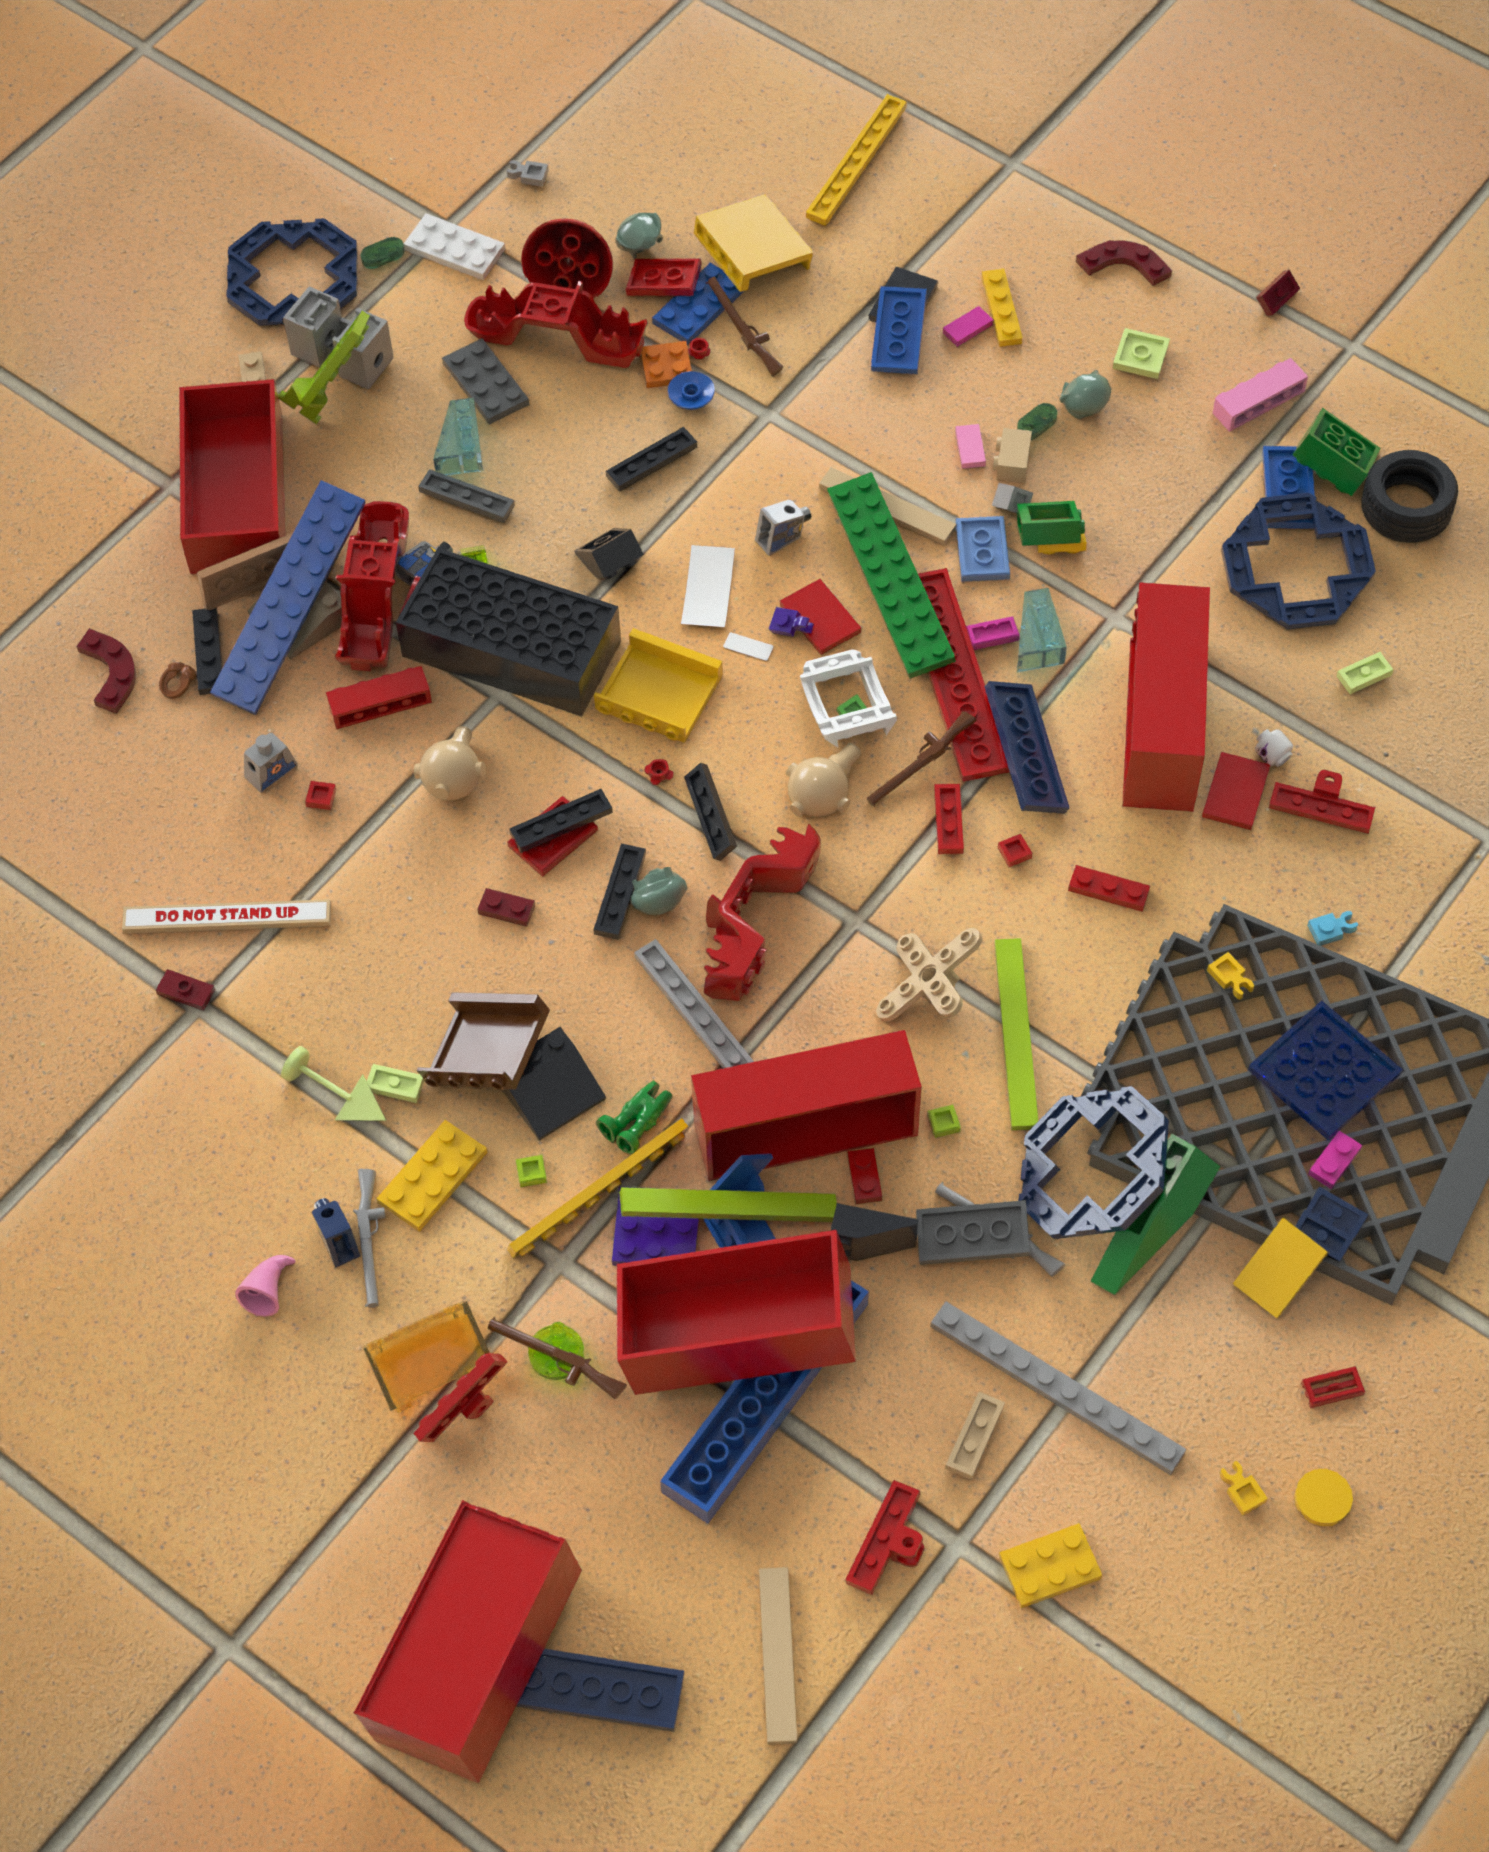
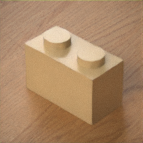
(1013, 455)

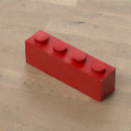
(378, 697)

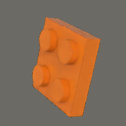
(664, 362)

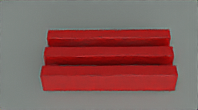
(1335, 1397)

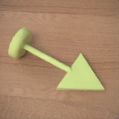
(360, 1103)

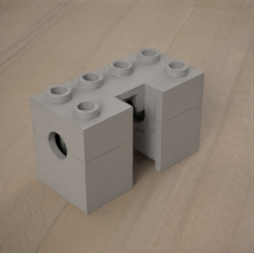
(317, 326)

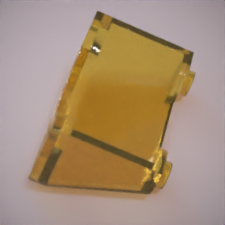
(425, 1354)

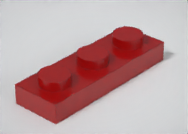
(948, 819)
(1109, 888)

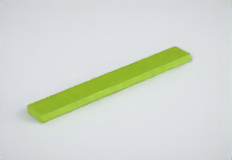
(1016, 1034)
(727, 1204)

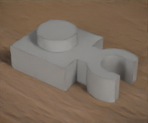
(530, 173)

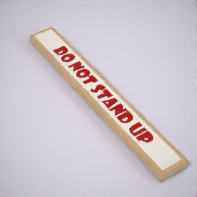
(226, 916)

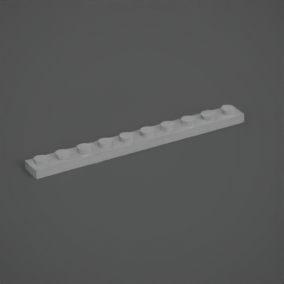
(1058, 1388)

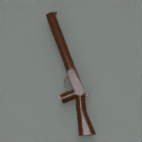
(751, 341)
(937, 748)
(575, 1362)

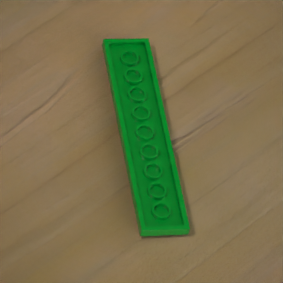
(891, 575)

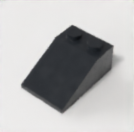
(873, 1233)

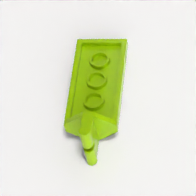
(310, 392)

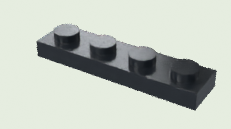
(651, 459)
(207, 648)
(710, 811)
(561, 820)
(619, 891)

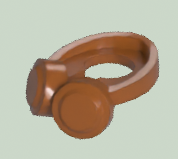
(188, 674)

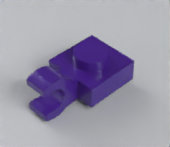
(788, 621)

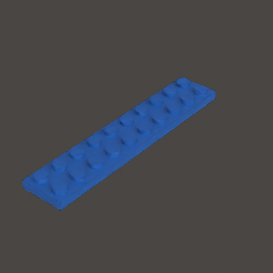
(288, 597)

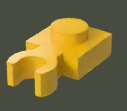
(1230, 973)
(1243, 1491)

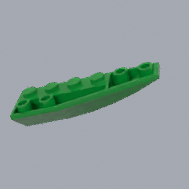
(1185, 1184)

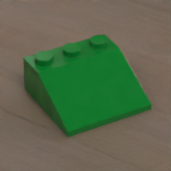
(1336, 452)

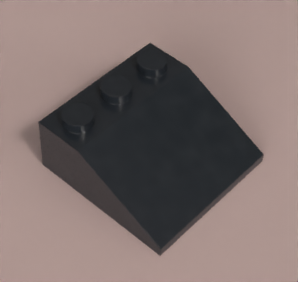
(554, 1085)

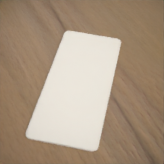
(748, 646)

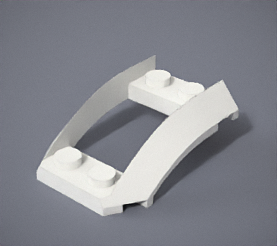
(852, 723)

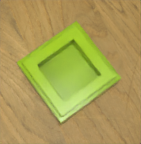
(944, 1121)
(531, 1171)

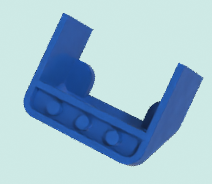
(741, 1177)

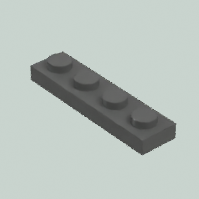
(466, 496)

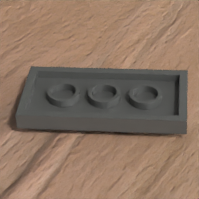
(486, 381)
(973, 1232)

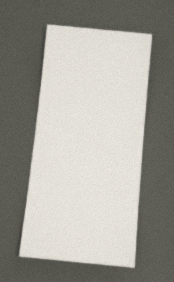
(708, 586)

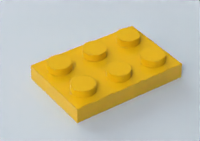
(1050, 1565)

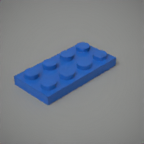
(690, 315)
(898, 330)
(1284, 477)

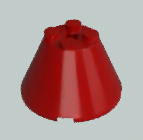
(566, 253)

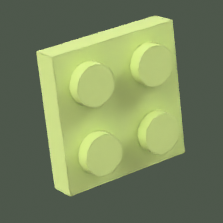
(1141, 353)

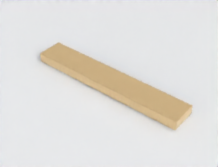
(902, 512)
(777, 1656)

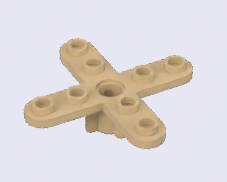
(930, 976)

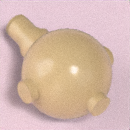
(450, 767)
(820, 784)

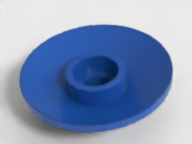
(691, 390)

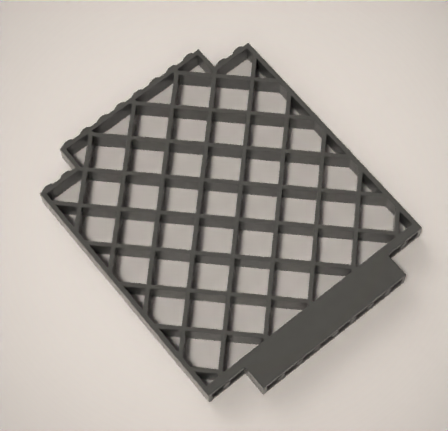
(1463, 1169)

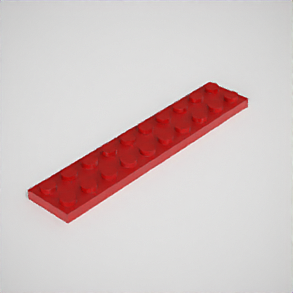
(962, 687)

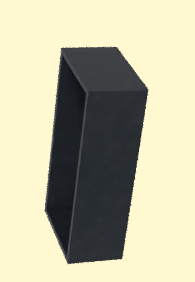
(509, 631)

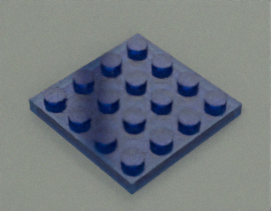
(1325, 1070)

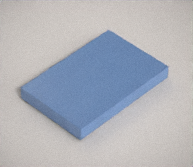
(982, 548)

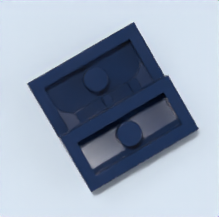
(1331, 1223)

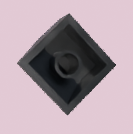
(610, 552)

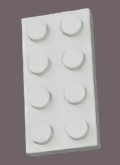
(454, 246)

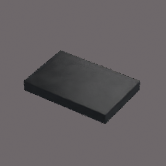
(907, 279)

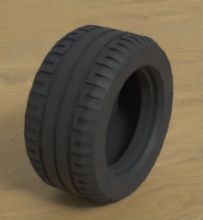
(1412, 469)

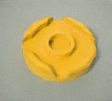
(1323, 1497)

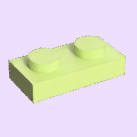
(1364, 673)
(395, 1083)

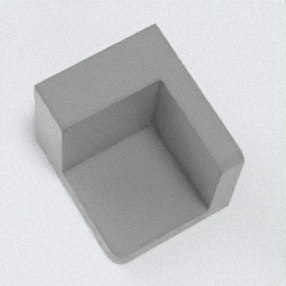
(1009, 496)

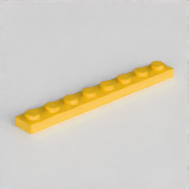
(856, 160)
(589, 1196)

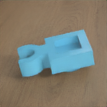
(1329, 929)

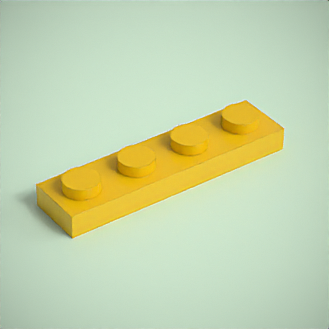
(1001, 307)

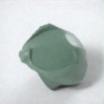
(639, 233)
(1086, 394)
(658, 891)

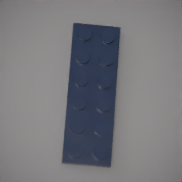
(1026, 747)
(604, 1690)

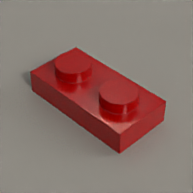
(864, 1176)

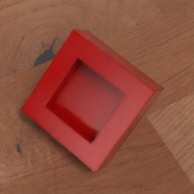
(320, 795)
(1014, 850)

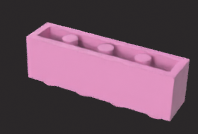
(1259, 394)

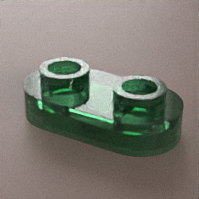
(382, 252)
(1034, 419)

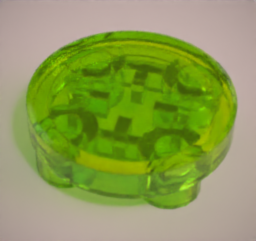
(562, 1338)

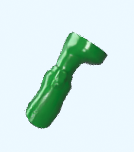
(641, 1108)

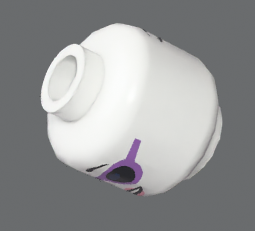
(1274, 747)

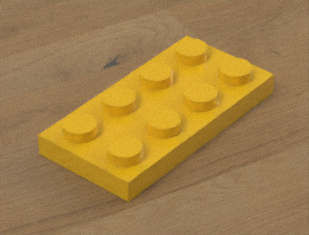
(432, 1175)

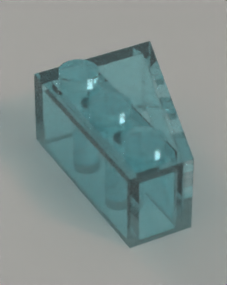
(459, 442)
(1040, 633)

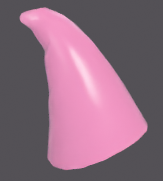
(260, 1290)

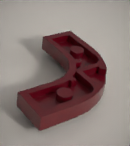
(1127, 253)
(120, 664)

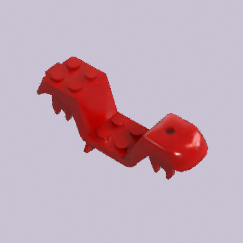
(600, 336)
(369, 584)
(741, 945)

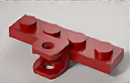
(1323, 803)
(464, 1399)
(888, 1539)

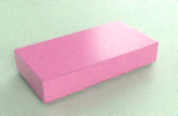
(970, 446)

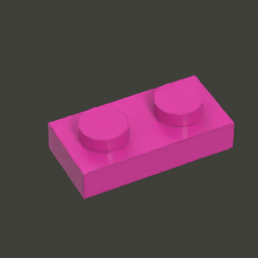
(1335, 1160)

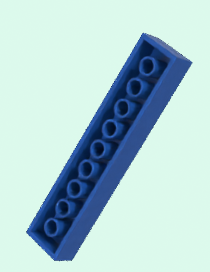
(737, 1434)

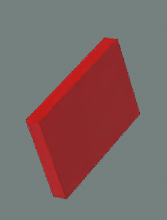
(664, 277)
(830, 618)
(1236, 790)
(551, 853)

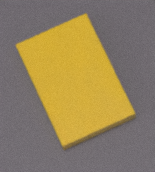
(1280, 1267)

